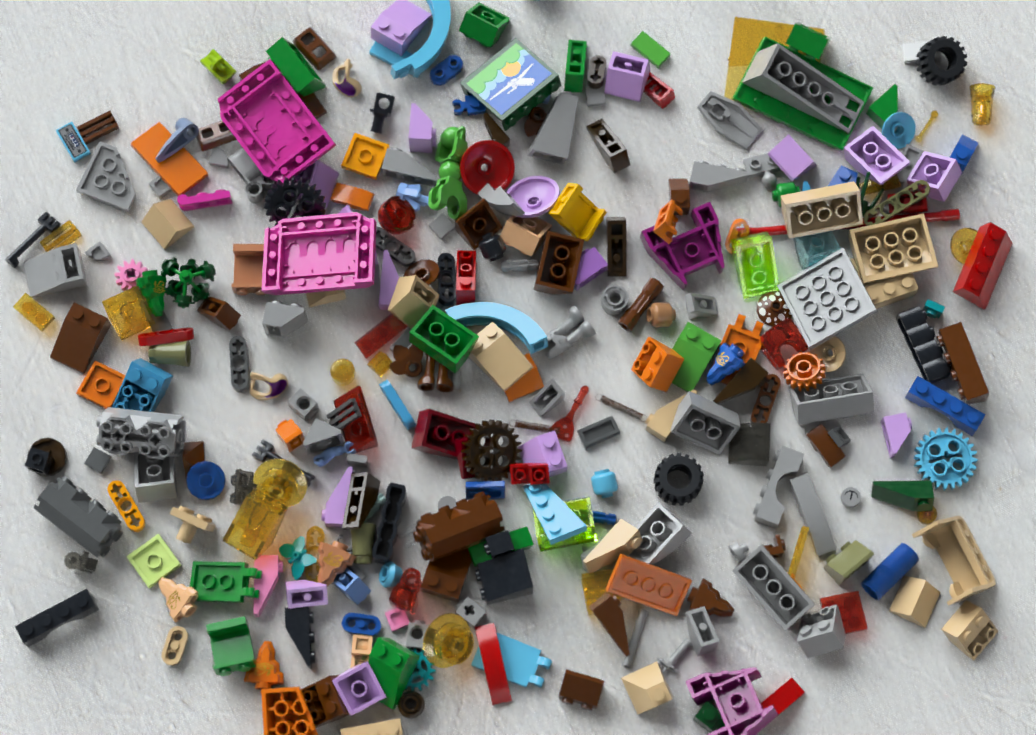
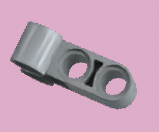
(250, 174)

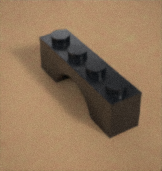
(42, 624)

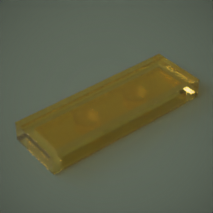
(798, 551)

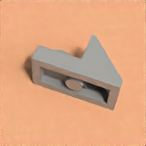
(700, 306)

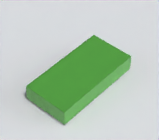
(650, 49)

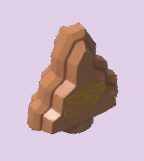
(333, 561)

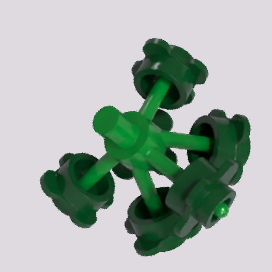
(187, 275)

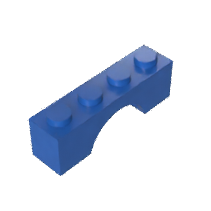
(961, 414)

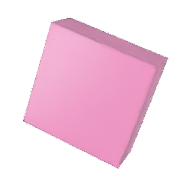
(397, 619)

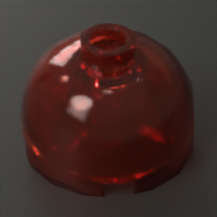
(396, 216)

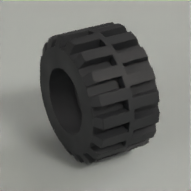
(954, 55)
(683, 464)

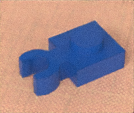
(470, 105)

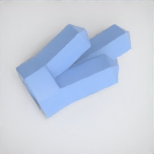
(413, 195)

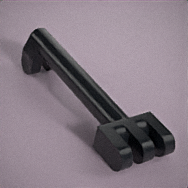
(45, 225)
(267, 453)

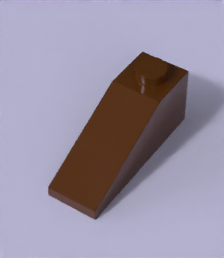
(612, 619)

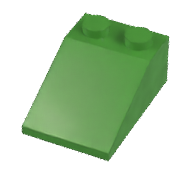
(697, 349)

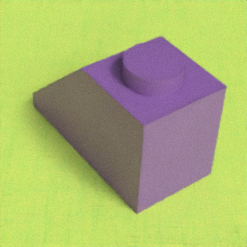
(590, 267)

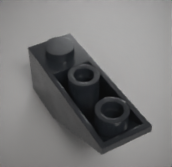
(298, 625)

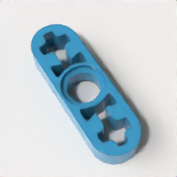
(397, 405)

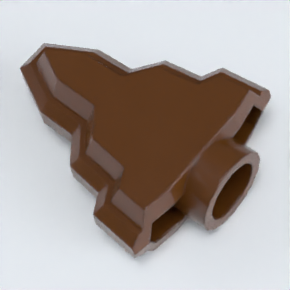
(709, 597)

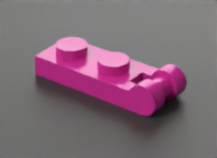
(204, 200)

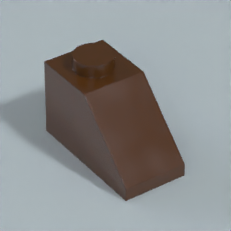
(680, 193)
(219, 312)

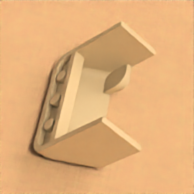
(960, 556)

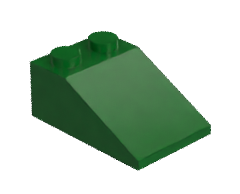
(392, 667)

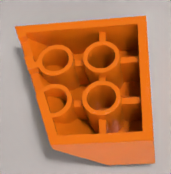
(286, 712)

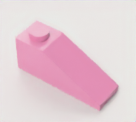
(271, 569)

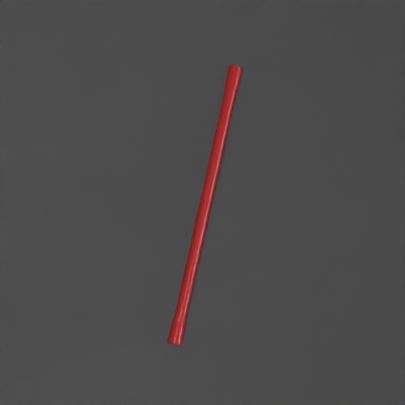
(944, 215)

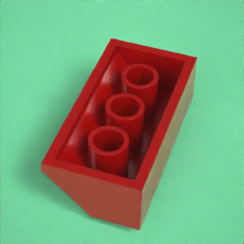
(983, 265)

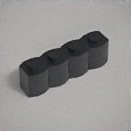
(923, 345)
(391, 519)

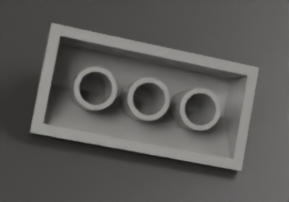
(833, 399)
(774, 587)

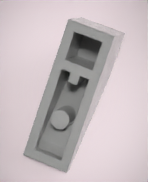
(404, 167)

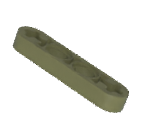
(895, 201)

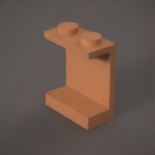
(248, 269)

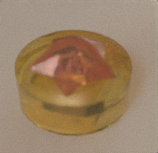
(927, 517)

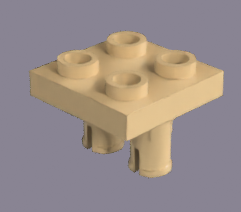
(191, 523)

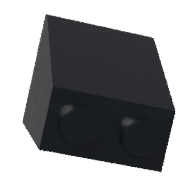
(504, 577)

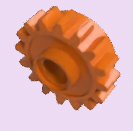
(804, 371)

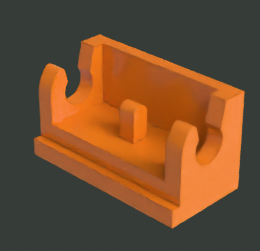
(667, 221)

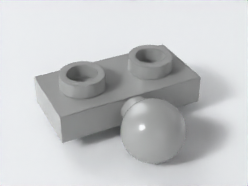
(760, 166)

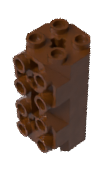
(458, 527)

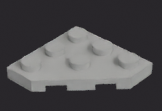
(107, 179)

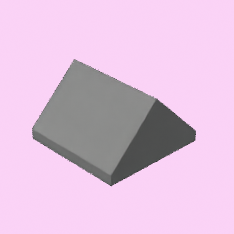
(322, 437)

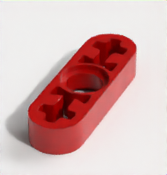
(166, 336)

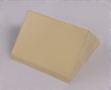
(166, 223)
(915, 600)

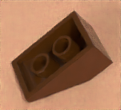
(80, 337)
(447, 576)

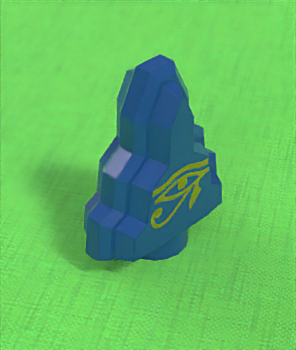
(726, 363)

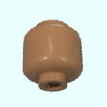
(660, 314)

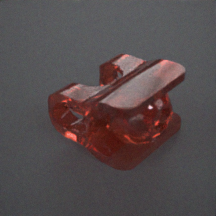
(781, 334)
(405, 594)

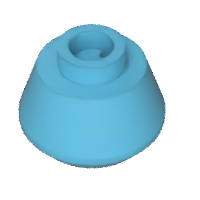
(390, 575)

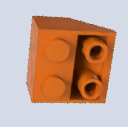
(657, 364)

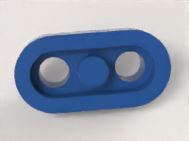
(448, 71)
(362, 622)

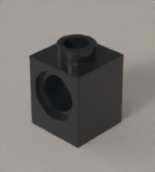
(39, 461)
(499, 544)

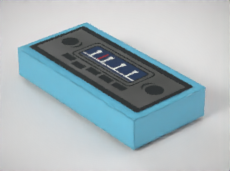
(73, 142)

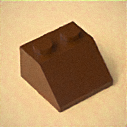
(581, 690)

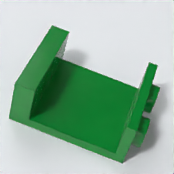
(231, 646)

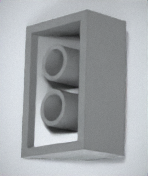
(705, 423)

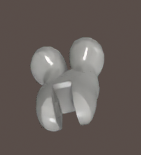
(564, 343)

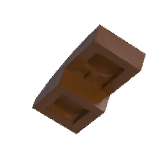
(825, 445)

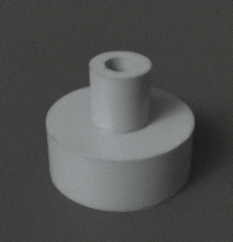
(738, 551)

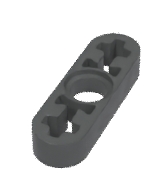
(406, 250)
(243, 350)

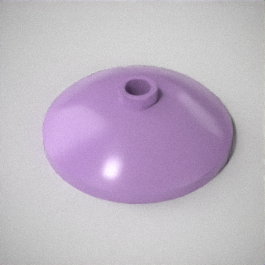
(535, 195)

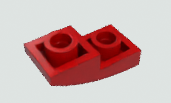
(529, 473)

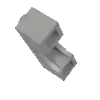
(770, 508)

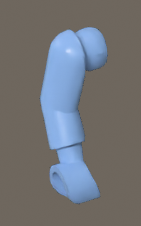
(328, 454)

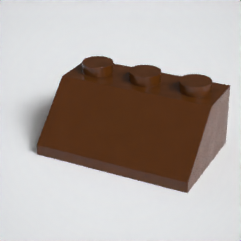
(558, 264)

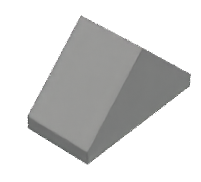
(547, 398)

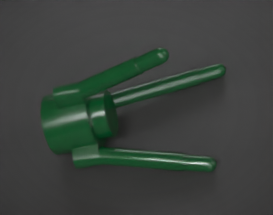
(864, 204)

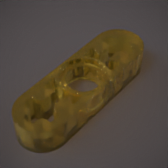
(309, 540)

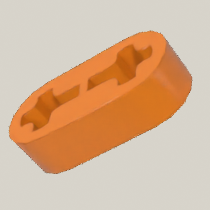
(733, 232)

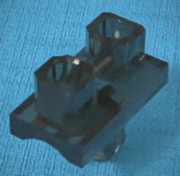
(243, 485)
(80, 563)

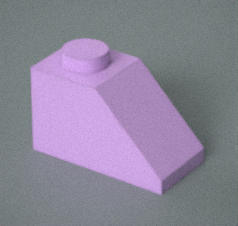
(895, 431)
(305, 593)

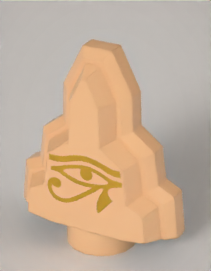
(178, 598)

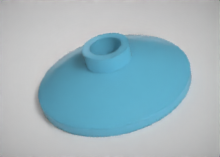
(904, 132)

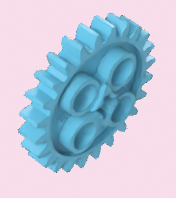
(940, 442)

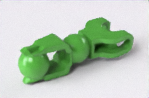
(448, 188)

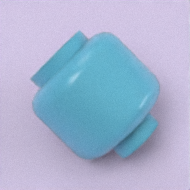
(604, 483)

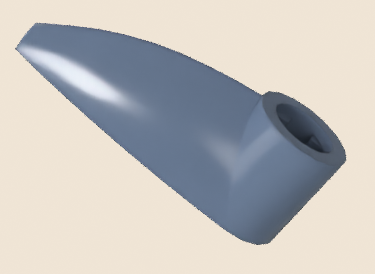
(184, 134)

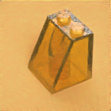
(255, 524)

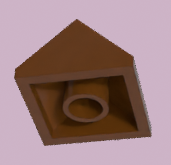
(476, 223)

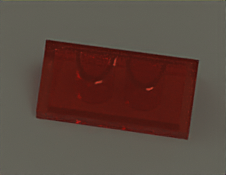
(361, 430)

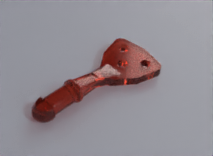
(568, 420)

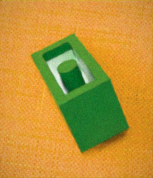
(884, 106)

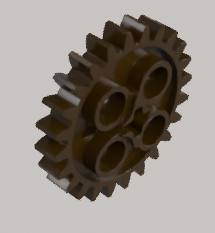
(475, 451)

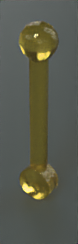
(934, 114)

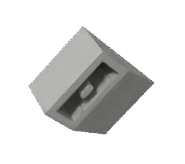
(55, 271)

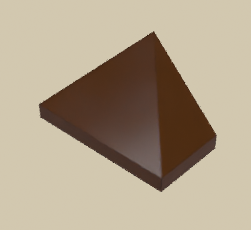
(192, 453)

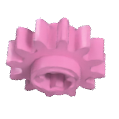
(129, 269)

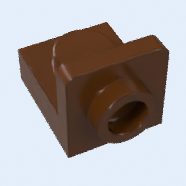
(779, 548)

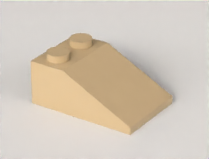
(499, 357)

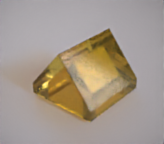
(379, 363)

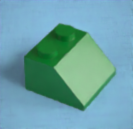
(483, 24)
(807, 41)

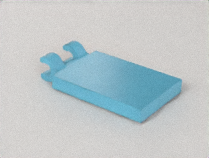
(519, 661)

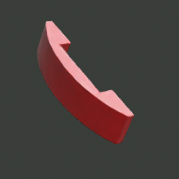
(493, 663)

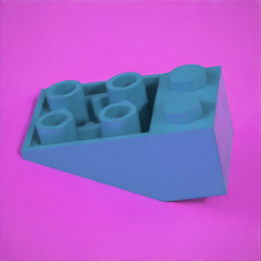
(142, 387)

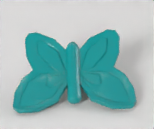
(298, 556)

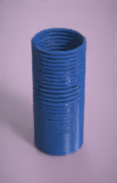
(891, 571)

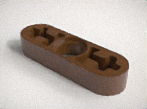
(775, 388)

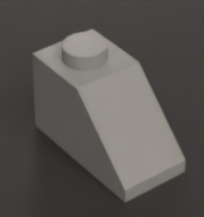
(701, 631)

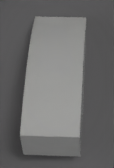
(500, 200)

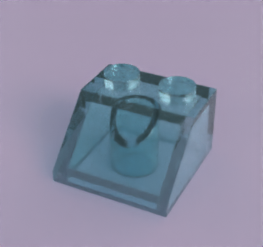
(815, 247)

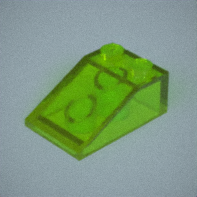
(755, 264)

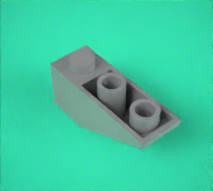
(712, 177)

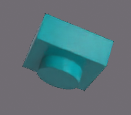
(933, 309)

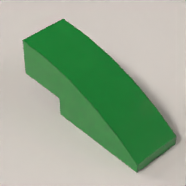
(520, 538)

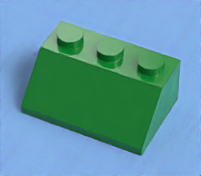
(295, 67)
(443, 338)

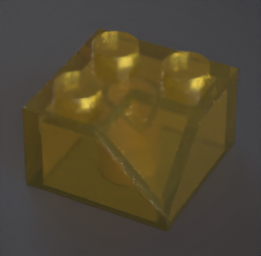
(128, 312)

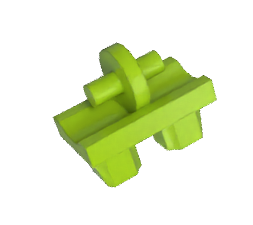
(218, 66)

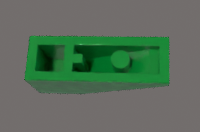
(575, 66)

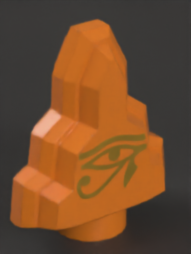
(267, 669)

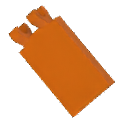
(745, 339)

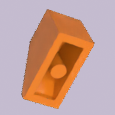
(290, 434)

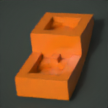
(352, 196)

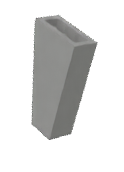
(555, 133)

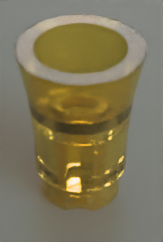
(981, 103)

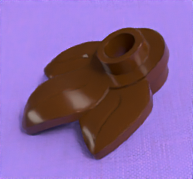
(533, 124)
(404, 358)

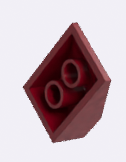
(437, 433)

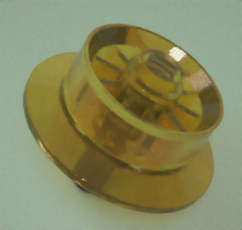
(281, 481)
(448, 641)

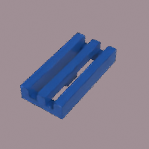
(494, 489)

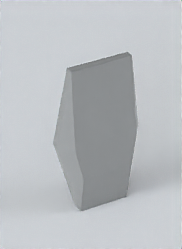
(730, 119)

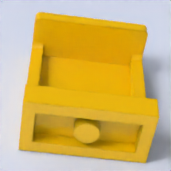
(577, 212)

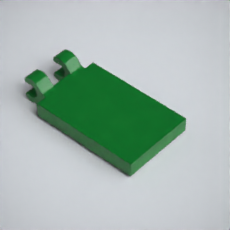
(223, 581)

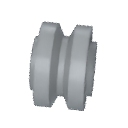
(614, 291)

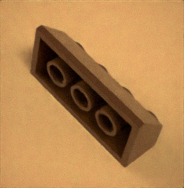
(963, 363)

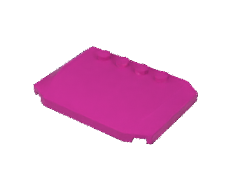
(273, 124)
(319, 254)

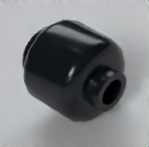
(492, 247)

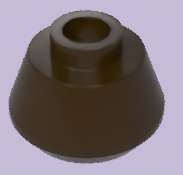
(417, 703)

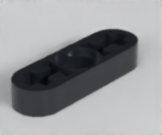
(449, 272)

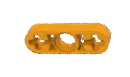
(128, 520)

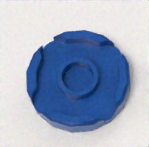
(205, 480)

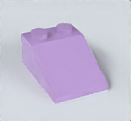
(399, 25)
(875, 154)

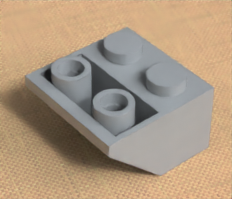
(283, 319)
(821, 631)

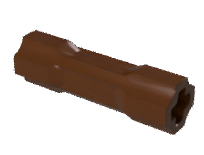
(632, 315)

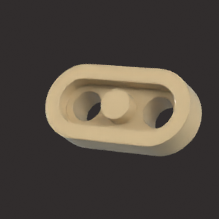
(173, 646)

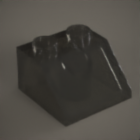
(750, 445)

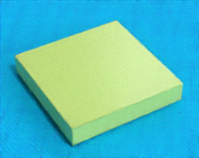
(153, 561)

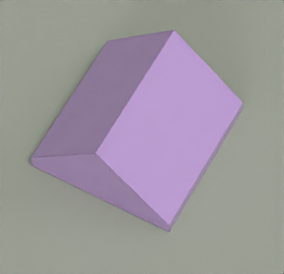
(791, 158)
(358, 688)

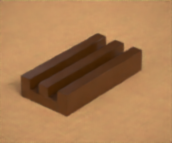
(101, 133)

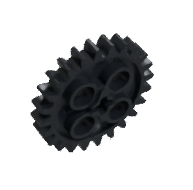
(278, 197)

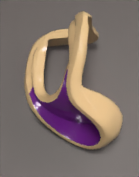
(349, 86)
(277, 385)

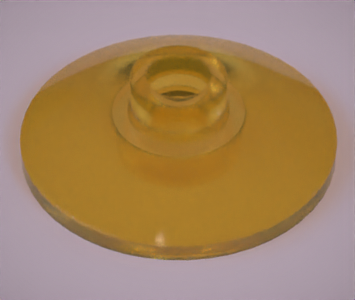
(962, 237)

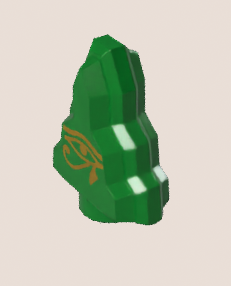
(153, 289)

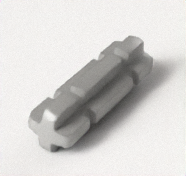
(519, 265)

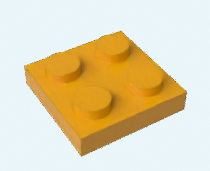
(365, 156)

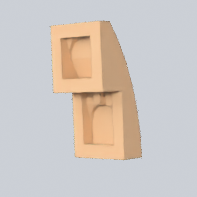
(361, 649)

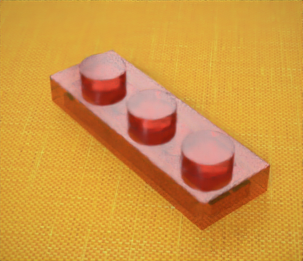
(379, 335)

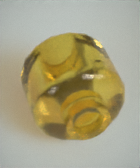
(342, 372)

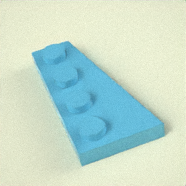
(553, 514)

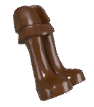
(427, 382)

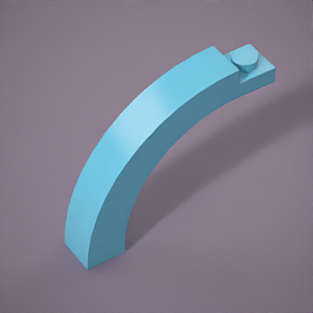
(433, 46)
(505, 318)

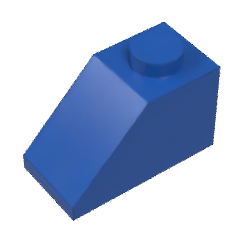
(964, 151)

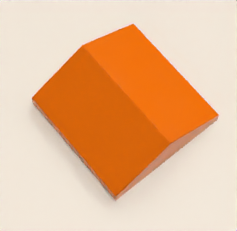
(527, 384)

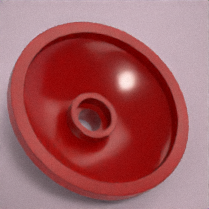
(498, 162)

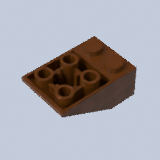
(324, 702)

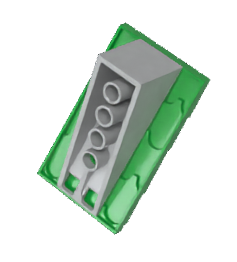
(802, 93)

